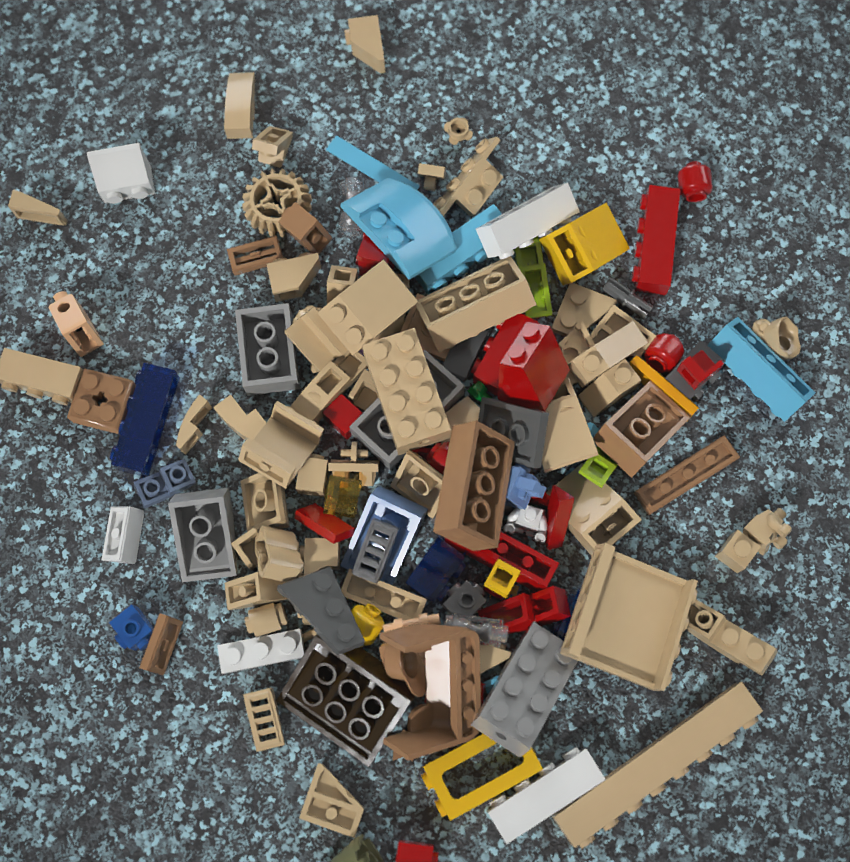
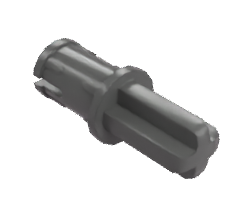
(627, 297)

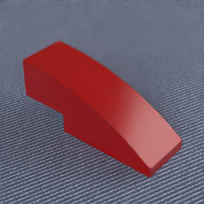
(524, 609)

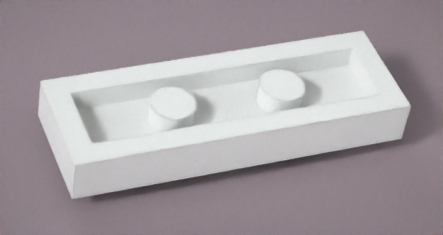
(261, 651)

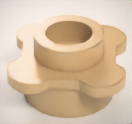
(458, 124)

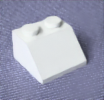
(121, 173)

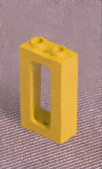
(455, 807)

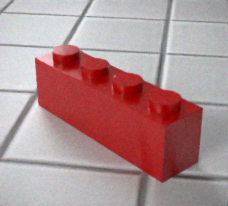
(657, 240)
(534, 566)

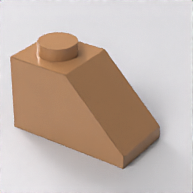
(305, 228)

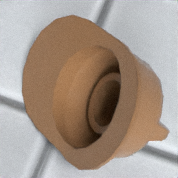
(404, 667)

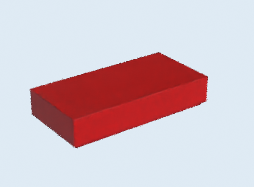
(324, 524)

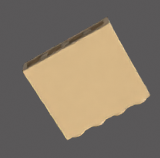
(629, 618)

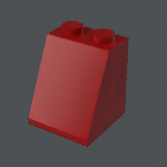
(532, 368)

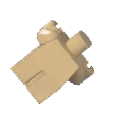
(765, 527)

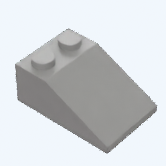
(204, 534)

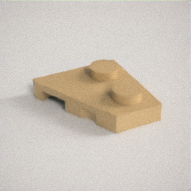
(331, 804)

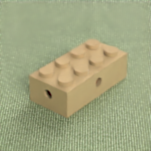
(406, 391)

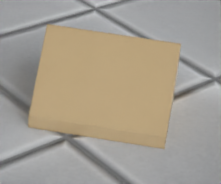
(418, 482)
(264, 503)

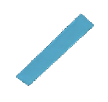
(365, 162)

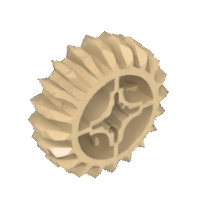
(260, 213)

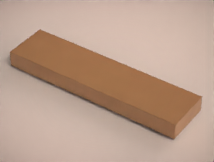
(686, 475)

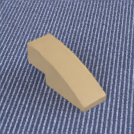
(240, 105)
(244, 425)

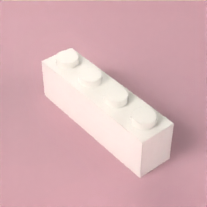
(527, 221)
(545, 794)

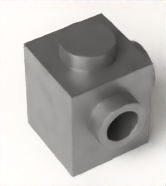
(465, 599)

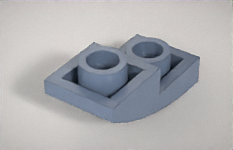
(165, 483)

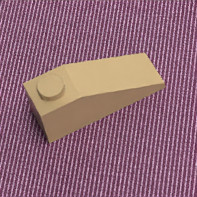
(607, 353)

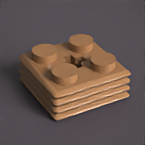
(92, 388)

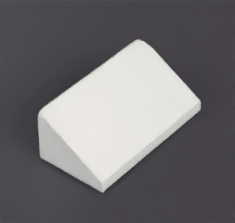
(123, 534)

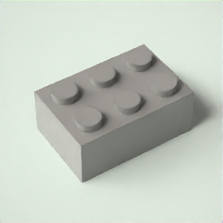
(265, 351)

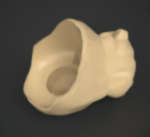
(779, 336)

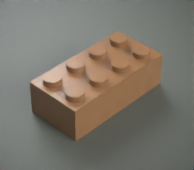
(474, 486)

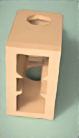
(70, 317)

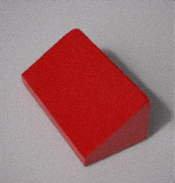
(558, 517)

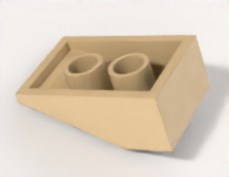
(367, 307)

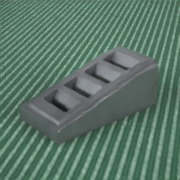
(367, 572)

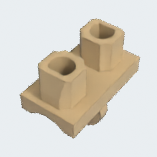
(366, 468)

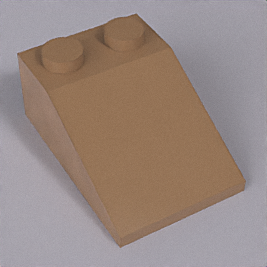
(640, 428)

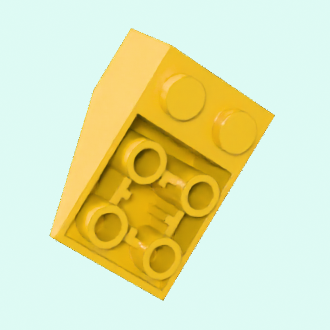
(584, 244)

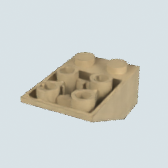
(567, 431)
(597, 512)

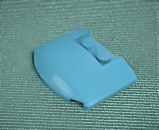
(402, 225)

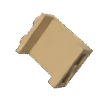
(282, 445)

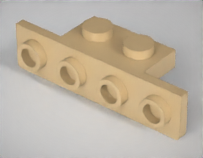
(474, 182)

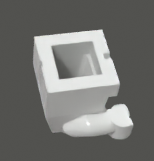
(529, 521)

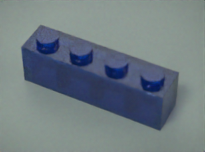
(145, 420)

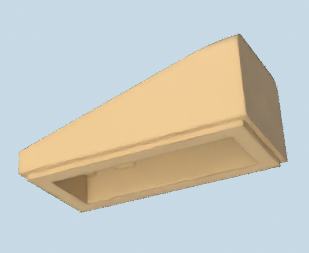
(35, 210)
(249, 698)

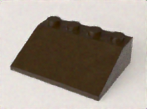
(346, 698)

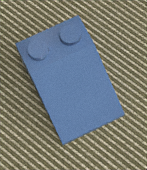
(395, 511)

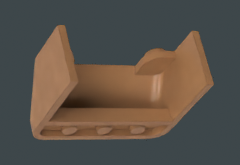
(451, 688)

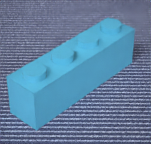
(468, 252)
(761, 369)

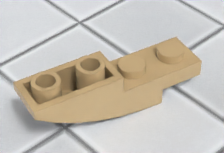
(328, 385)
(729, 638)

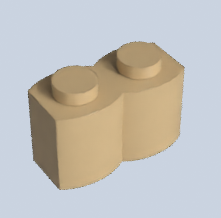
(278, 554)

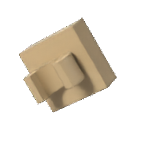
(431, 175)

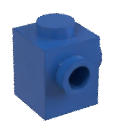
(132, 629)

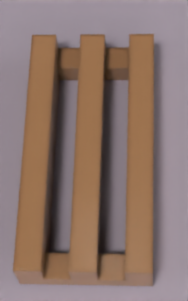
(258, 264)
(161, 644)

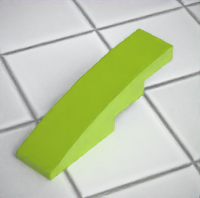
(534, 270)

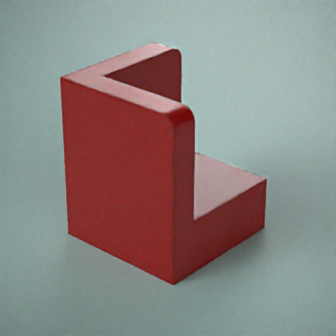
(698, 369)
(342, 415)

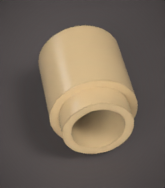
(266, 619)

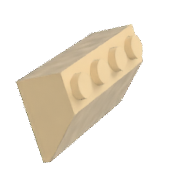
(475, 303)

